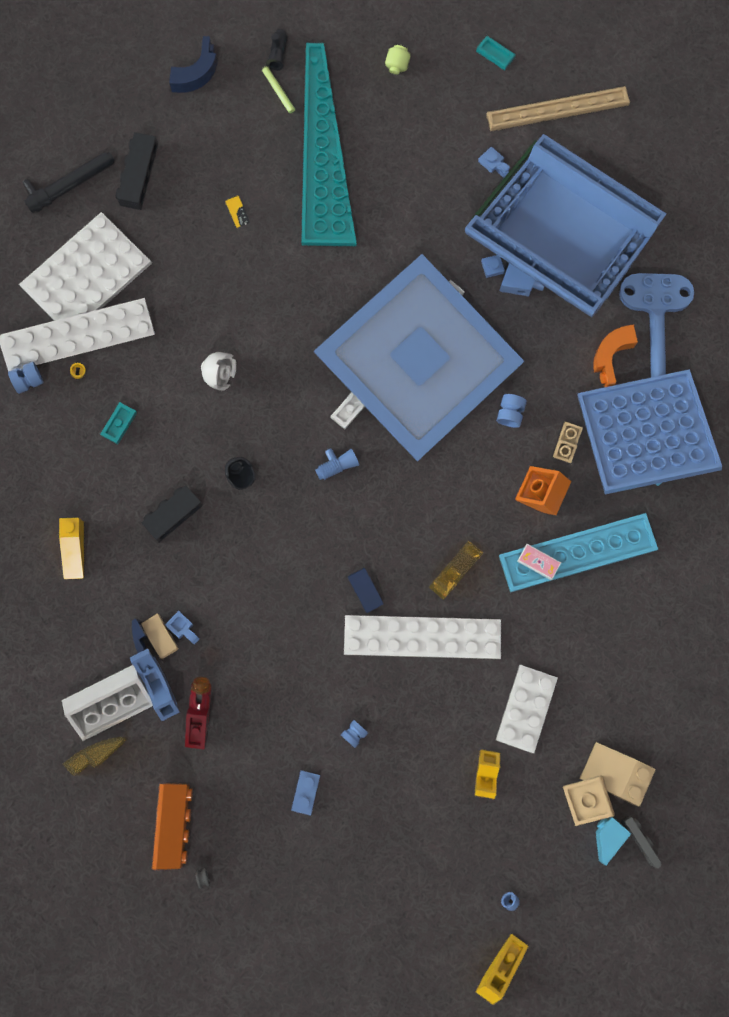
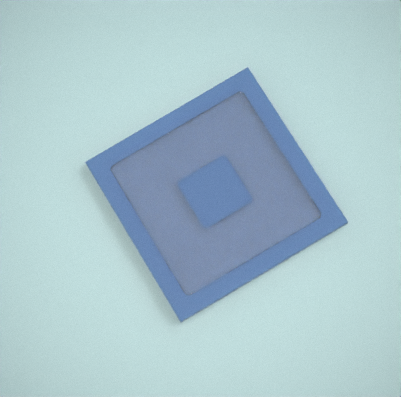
(419, 357)

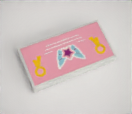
(539, 562)

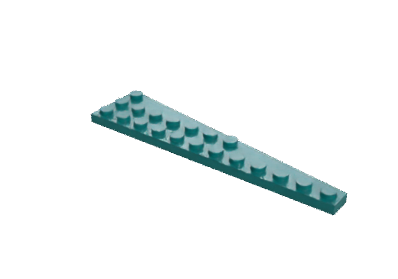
(325, 191)

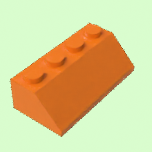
(171, 826)

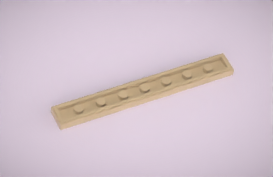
(558, 108)

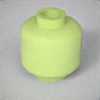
(397, 59)

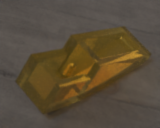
(455, 570)
(93, 755)

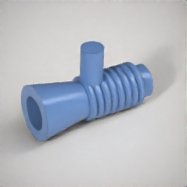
(336, 465)

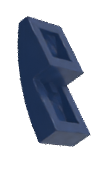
(365, 590)
(138, 635)

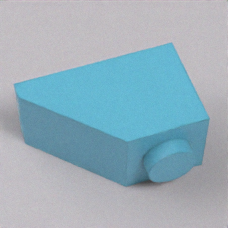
(610, 838)

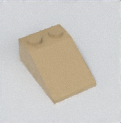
(621, 774)

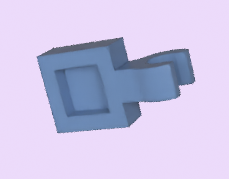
(494, 161)
(181, 626)

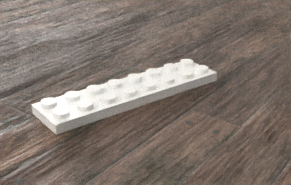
(77, 334)
(422, 637)

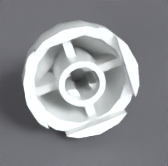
(218, 369)

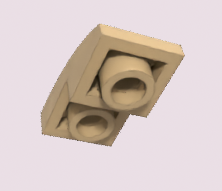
(567, 442)
(159, 636)

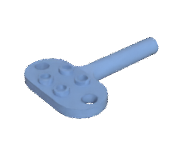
(656, 296)

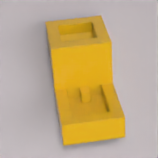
(487, 774)

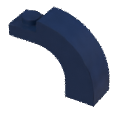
(197, 75)

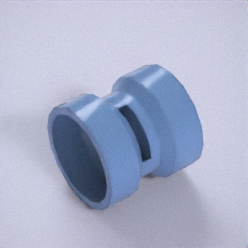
(354, 733)

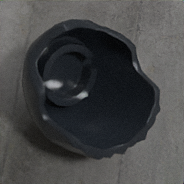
(240, 473)

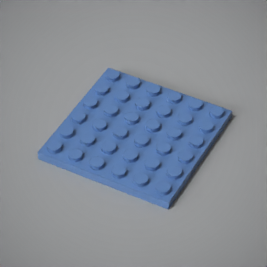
(648, 432)

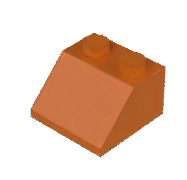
(543, 490)

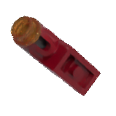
(198, 713)

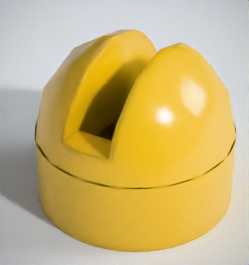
(73, 370)

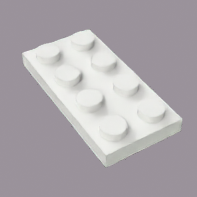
(526, 709)

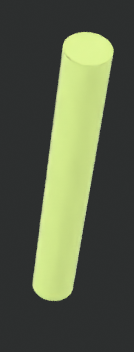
(278, 89)

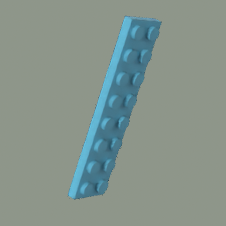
(584, 551)

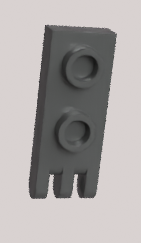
(642, 842)

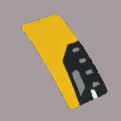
(237, 211)

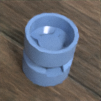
(25, 377)
(512, 408)

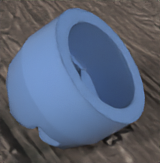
(506, 904)

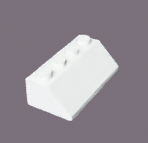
(107, 703)

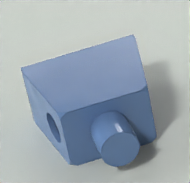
(518, 282)

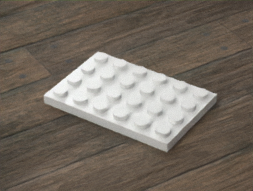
(86, 271)

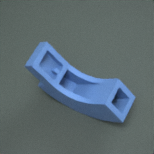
(156, 684)

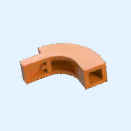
(617, 340)

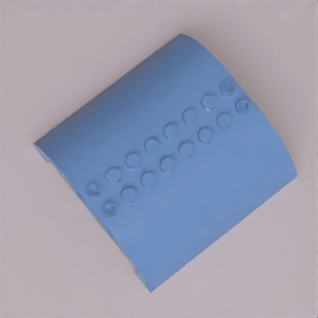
(567, 225)

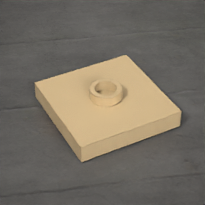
(588, 800)

